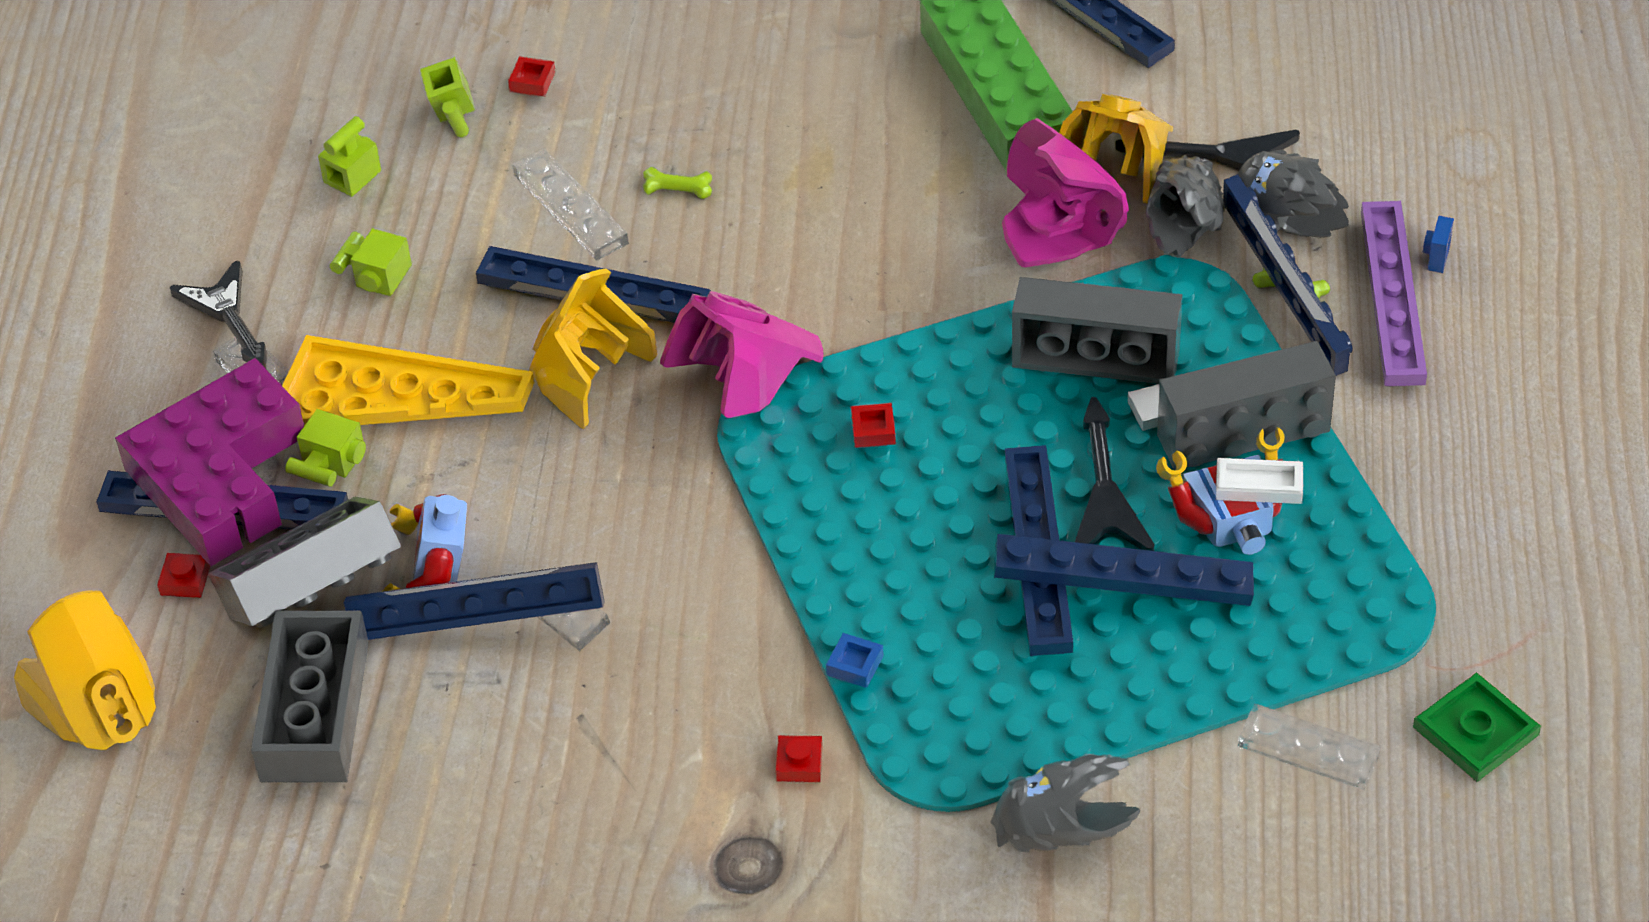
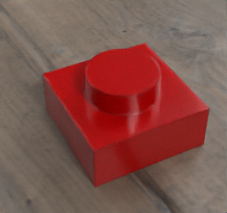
(531, 76)
(873, 425)
(183, 575)
(799, 758)

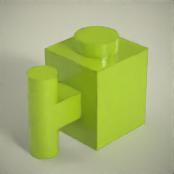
(448, 93)
(349, 158)
(376, 261)
(327, 448)

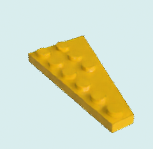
(399, 385)

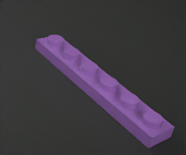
(1393, 294)

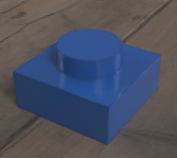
(1438, 243)
(854, 660)

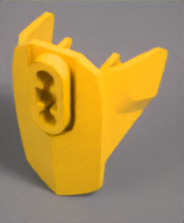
(1138, 127)
(591, 319)
(85, 673)

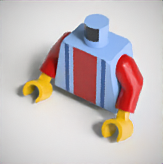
(1221, 520)
(439, 538)

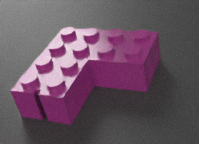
(202, 454)

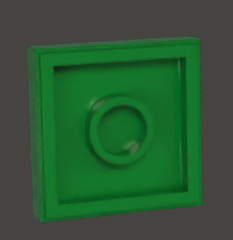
(1476, 727)

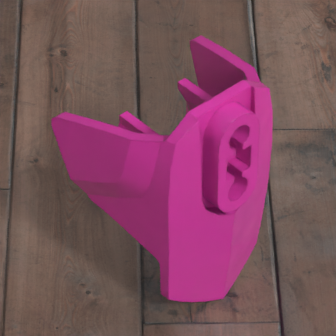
(1061, 200)
(745, 342)

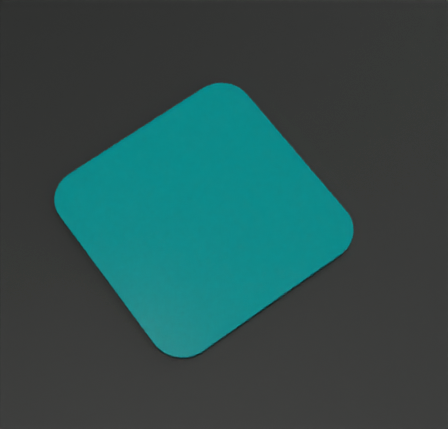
(907, 535)

